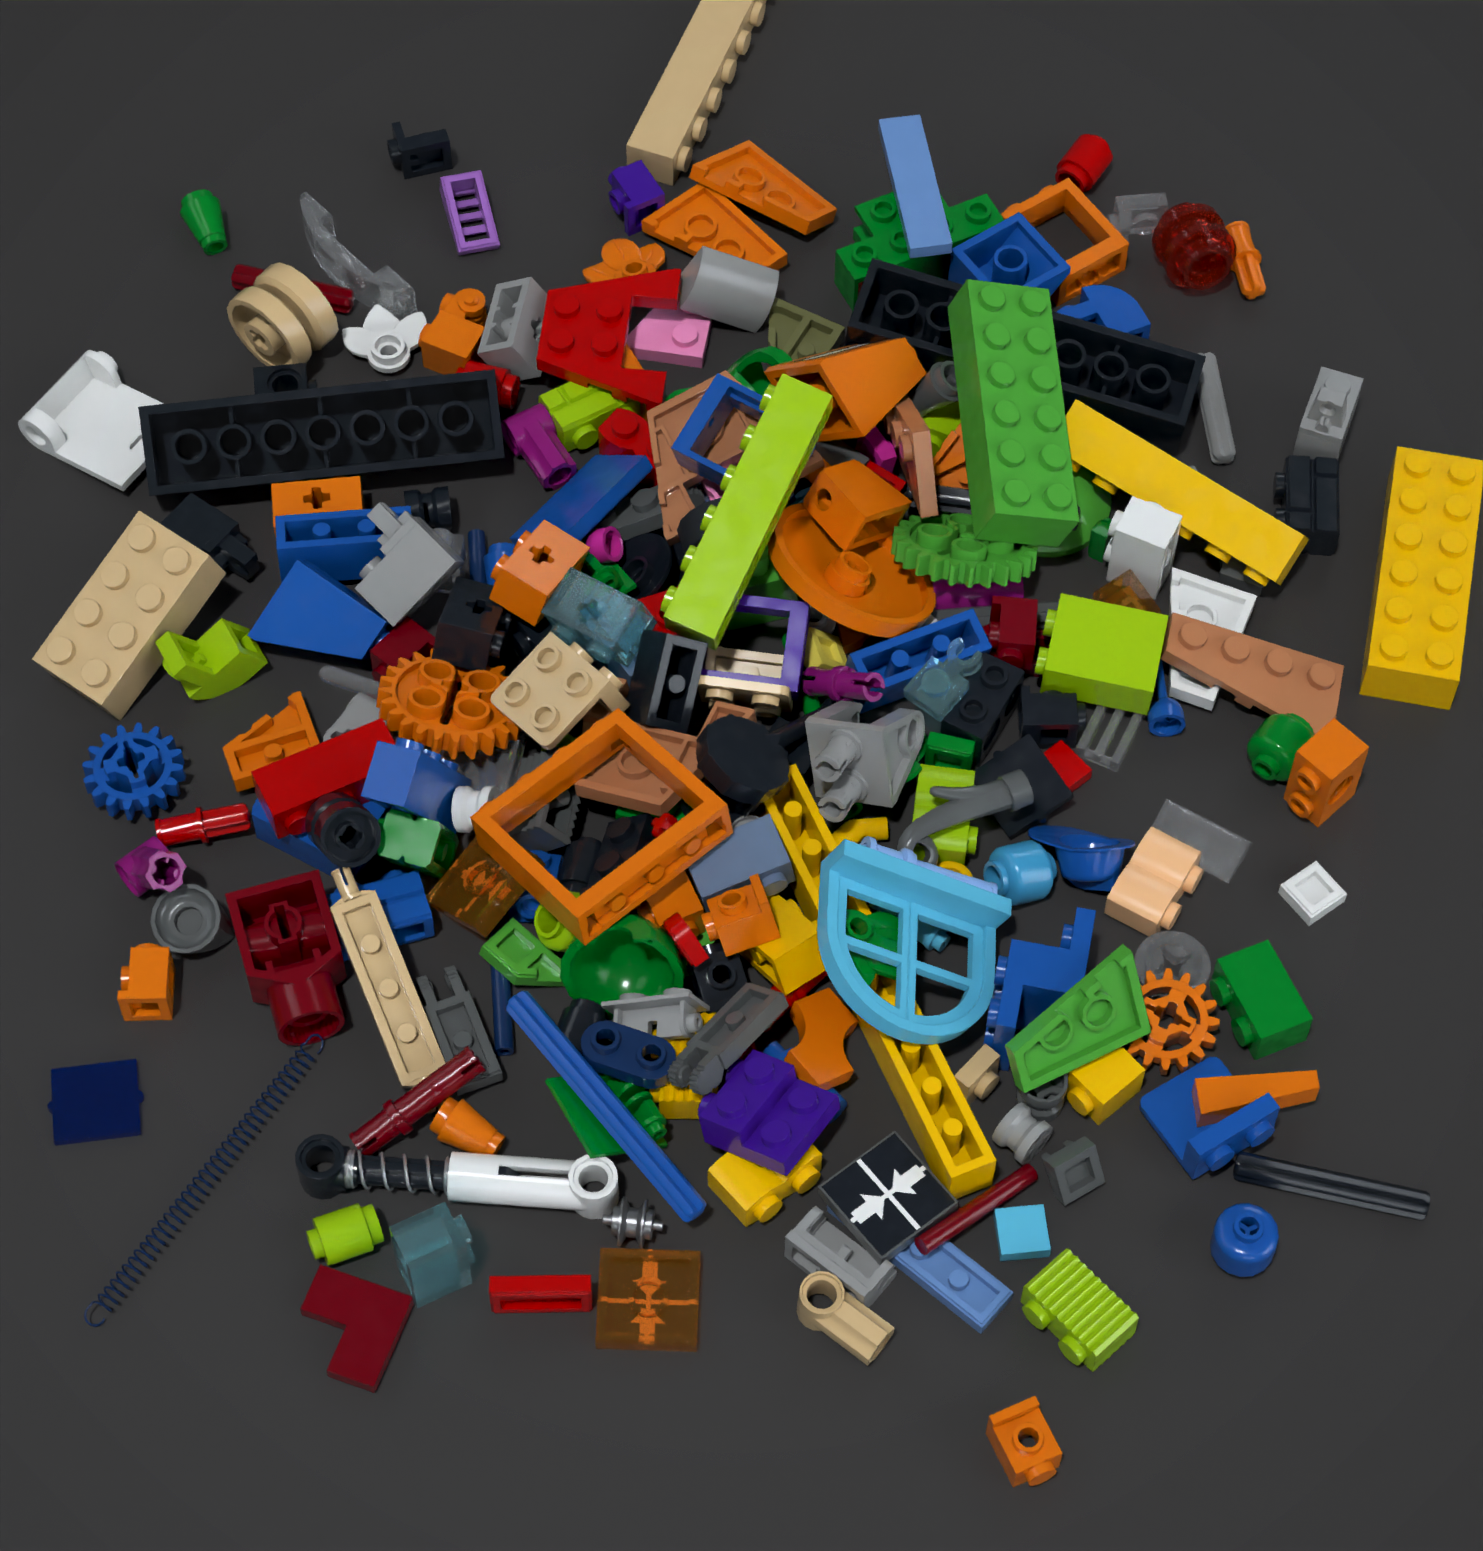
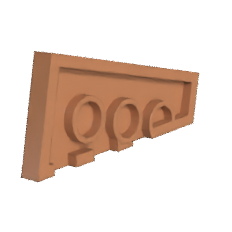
(914, 450)
(1254, 670)

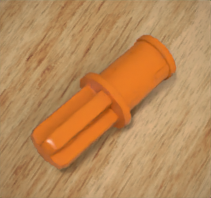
(1246, 261)

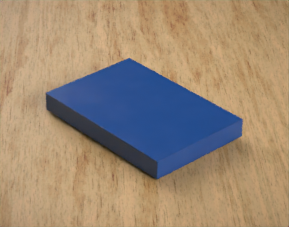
(590, 494)

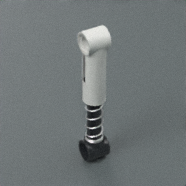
(464, 1177)

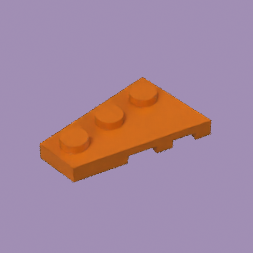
(765, 186)
(713, 221)

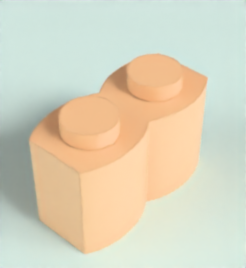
(1154, 882)

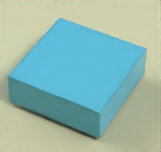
(1021, 1232)

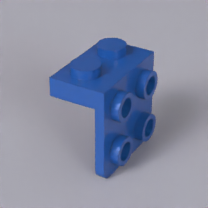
(1210, 1146)

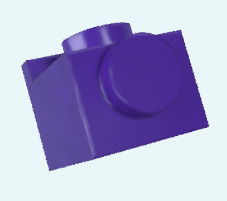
(634, 194)

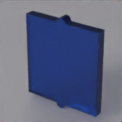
(95, 1102)

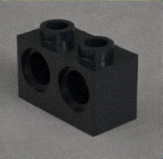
(985, 706)

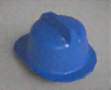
(1083, 856)

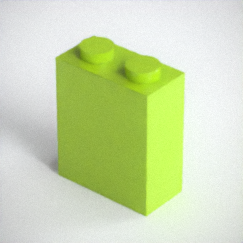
(1102, 653)

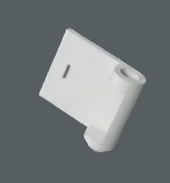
(91, 421)

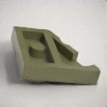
(801, 331)

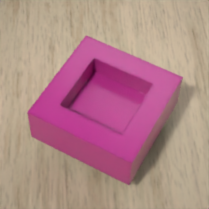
(877, 449)

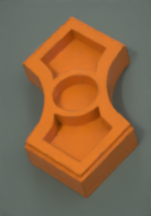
(822, 1027)

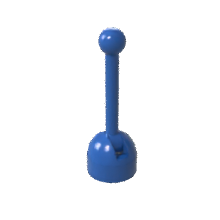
(1166, 715)

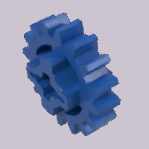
(113, 782)

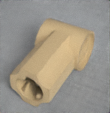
(846, 1320)

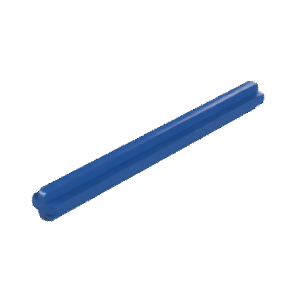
(606, 1106)

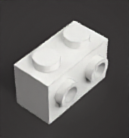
(1143, 541)

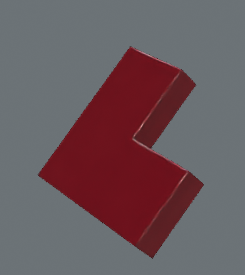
(370, 1321)

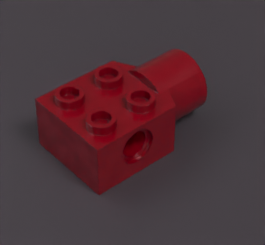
(291, 955)

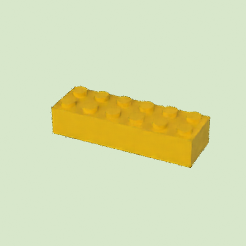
(1423, 578)

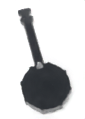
(746, 758)

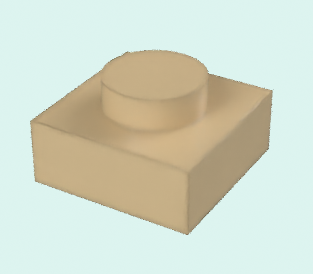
(979, 1074)

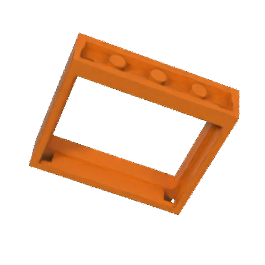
(637, 876)

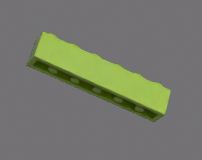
(748, 510)

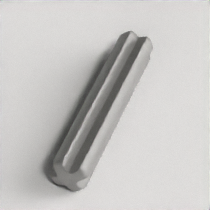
(1215, 412)

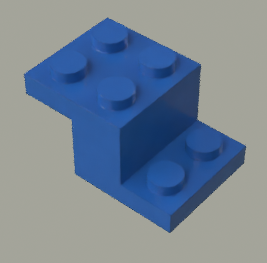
(1034, 979)

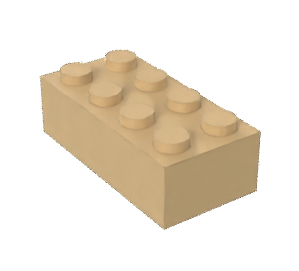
(136, 594)

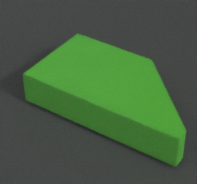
(522, 957)

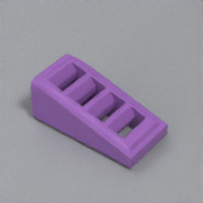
(463, 185)

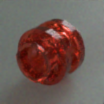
(1194, 246)

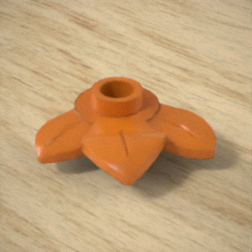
(624, 259)

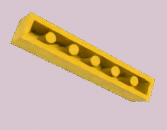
(1207, 508)

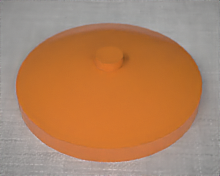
(853, 586)

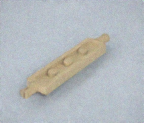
(385, 982)

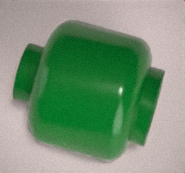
(1276, 743)

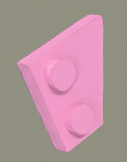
(671, 337)

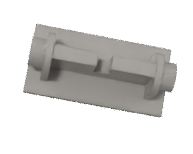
(672, 1012)

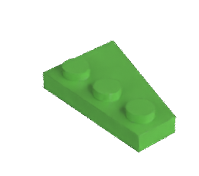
(1083, 1024)

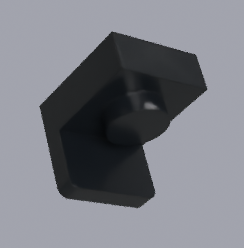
(420, 153)

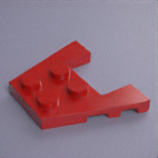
(589, 328)

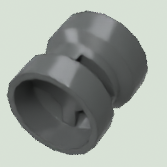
(1048, 1108)

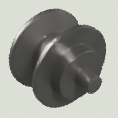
(632, 1222)

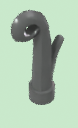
(965, 804)

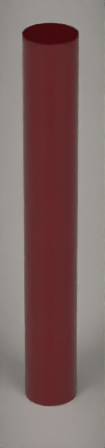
(976, 1209)

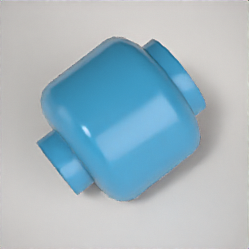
(1021, 871)

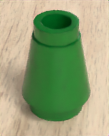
(204, 219)

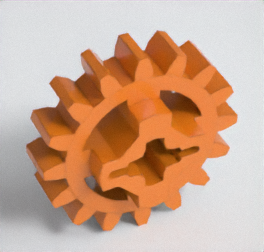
(1182, 1029)

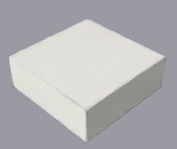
(1312, 893)

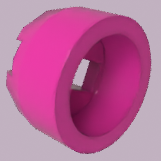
(605, 544)

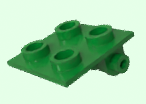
(588, 1128)

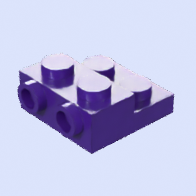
(766, 1113)

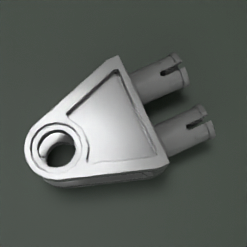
(861, 760)

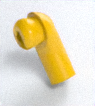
(857, 829)

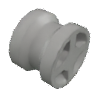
(1022, 1133)

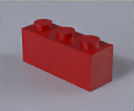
(297, 781)

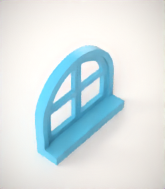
(916, 896)

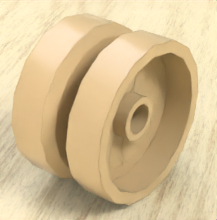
(282, 317)

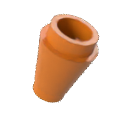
(465, 1128)

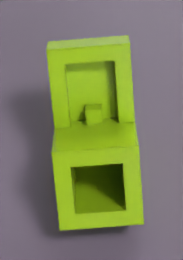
(213, 663)

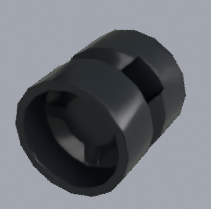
(343, 829)

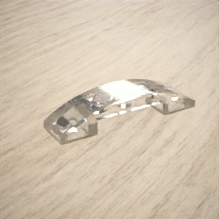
(369, 288)

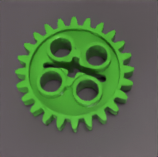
(948, 551)

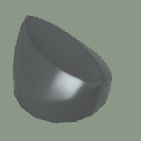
(190, 920)

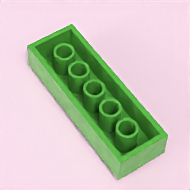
(1012, 414)

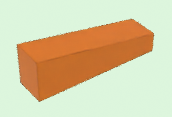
(1223, 1095)

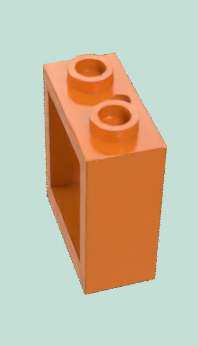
(1096, 263)

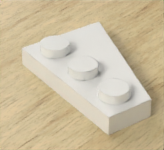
(1212, 604)

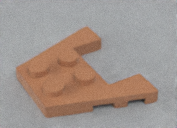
(665, 425)
(627, 781)

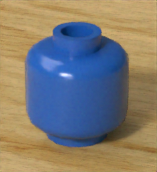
(1244, 1240)

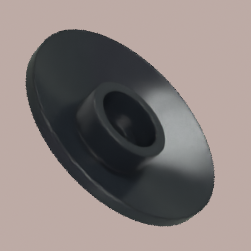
(647, 562)

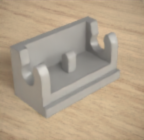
(822, 1247)

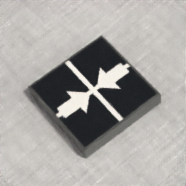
(887, 1197)

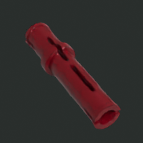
(417, 1102)

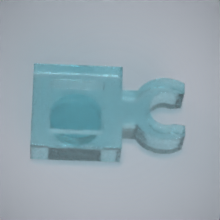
(940, 684)

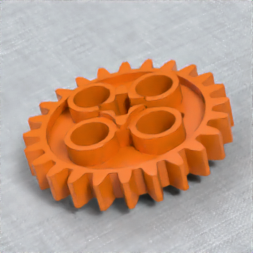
(419, 696)

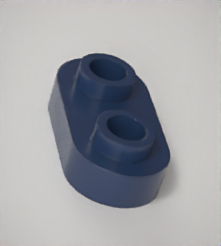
(625, 1055)

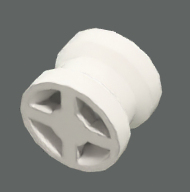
(468, 802)

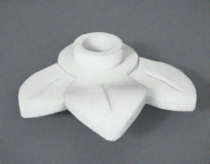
(385, 339)

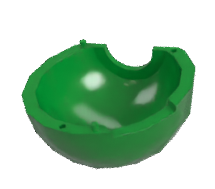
(623, 959)

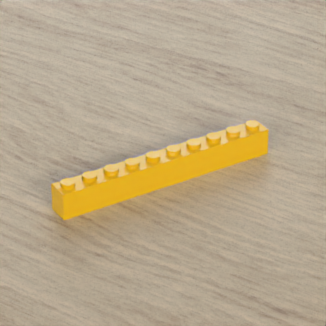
(914, 1072)

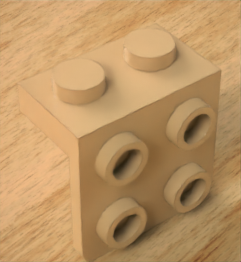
(555, 691)
(765, 698)

